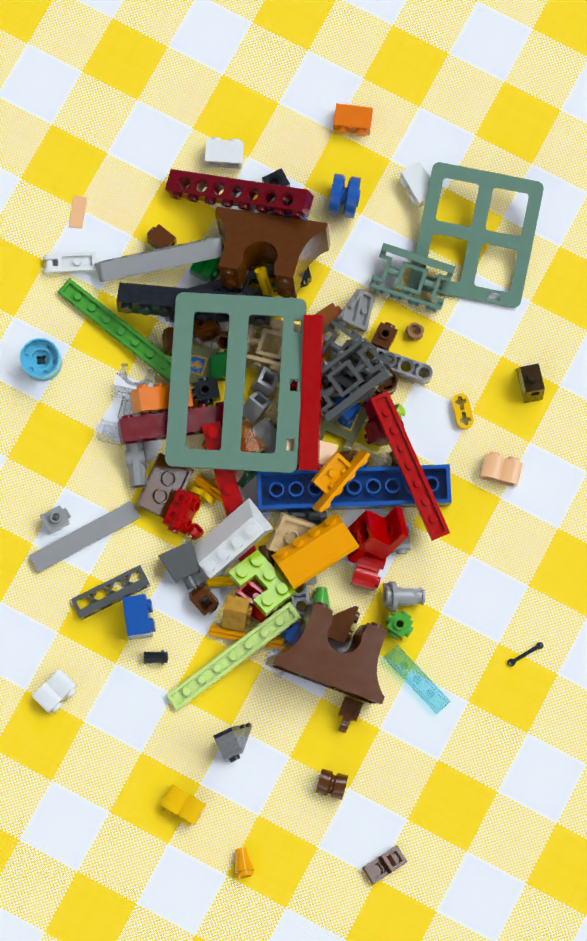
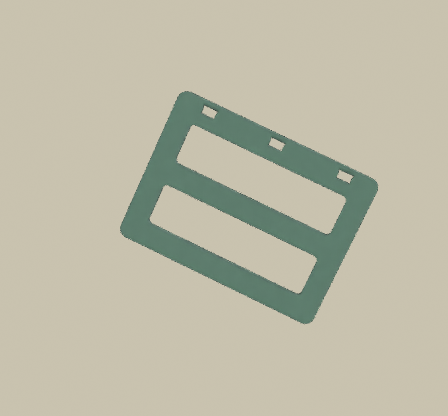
(289, 402)

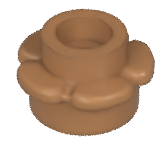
(414, 336)

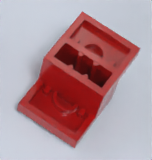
(378, 534)

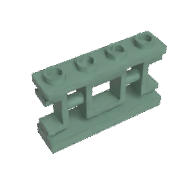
(416, 263)

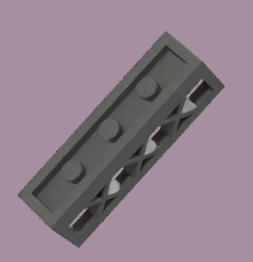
(113, 598)

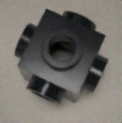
(211, 386)

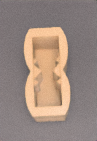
(500, 469)

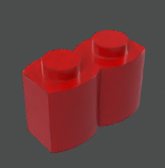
(367, 572)

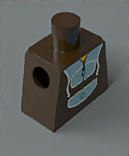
(530, 382)

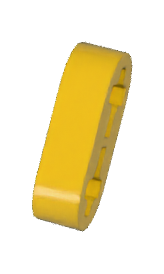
(466, 410)

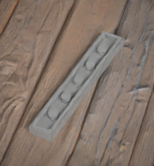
(84, 536)

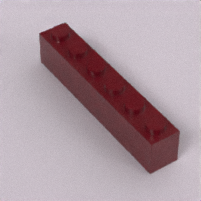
(154, 426)

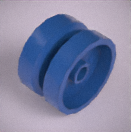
(345, 196)

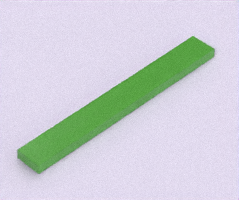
(117, 328)

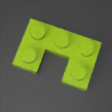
(276, 587)

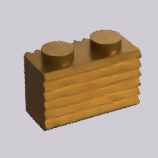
(236, 613)

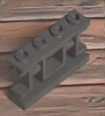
(330, 344)
(356, 392)

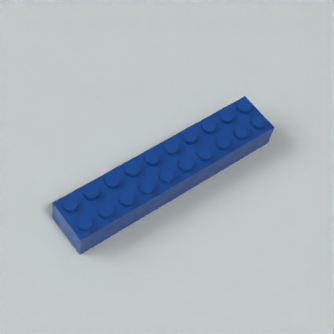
(367, 490)

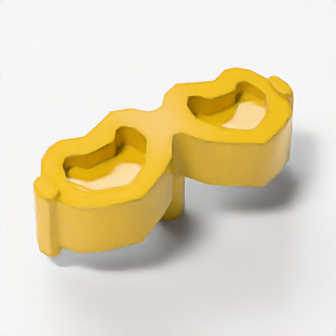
(202, 493)

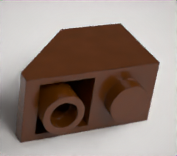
(341, 624)

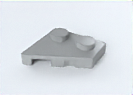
(358, 310)

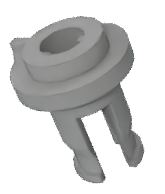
(398, 596)

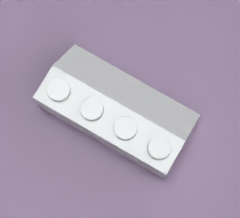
(231, 539)

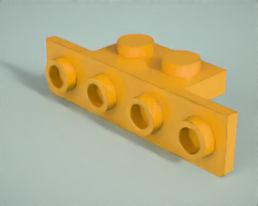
(335, 475)

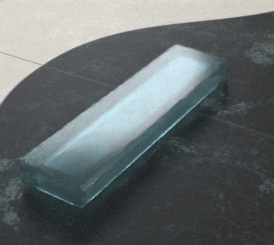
(417, 679)

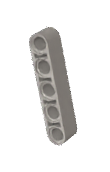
(398, 361)

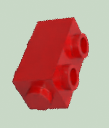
(181, 511)

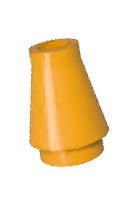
(243, 864)

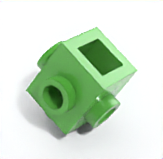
(396, 632)

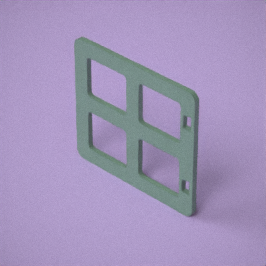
(477, 234)

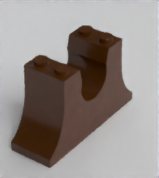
(272, 239)
(315, 660)

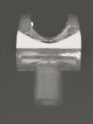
(123, 386)

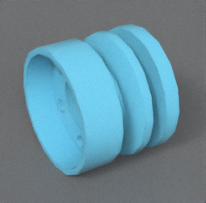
(42, 349)

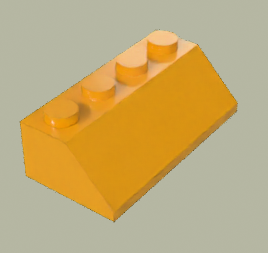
(315, 551)

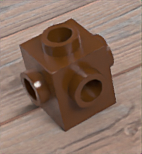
(206, 330)

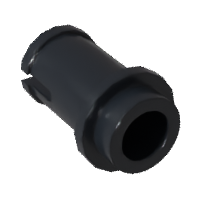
(156, 657)

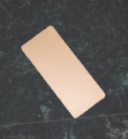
(77, 212)

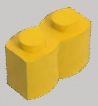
(183, 805)

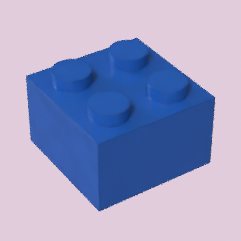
(137, 617)

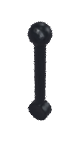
(511, 662)

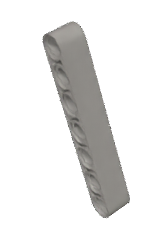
(159, 259)

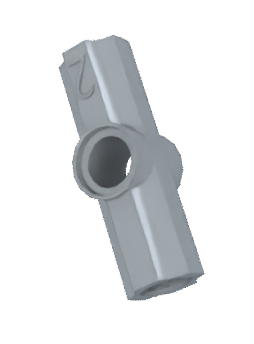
(136, 464)

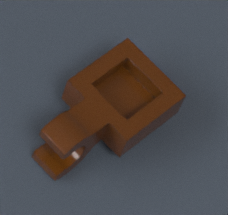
(349, 711)

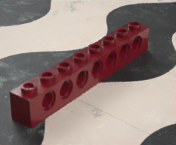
(180, 179)

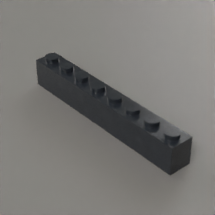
(161, 301)

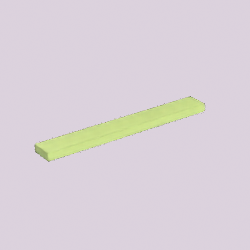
(233, 656)

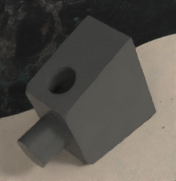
(182, 564)

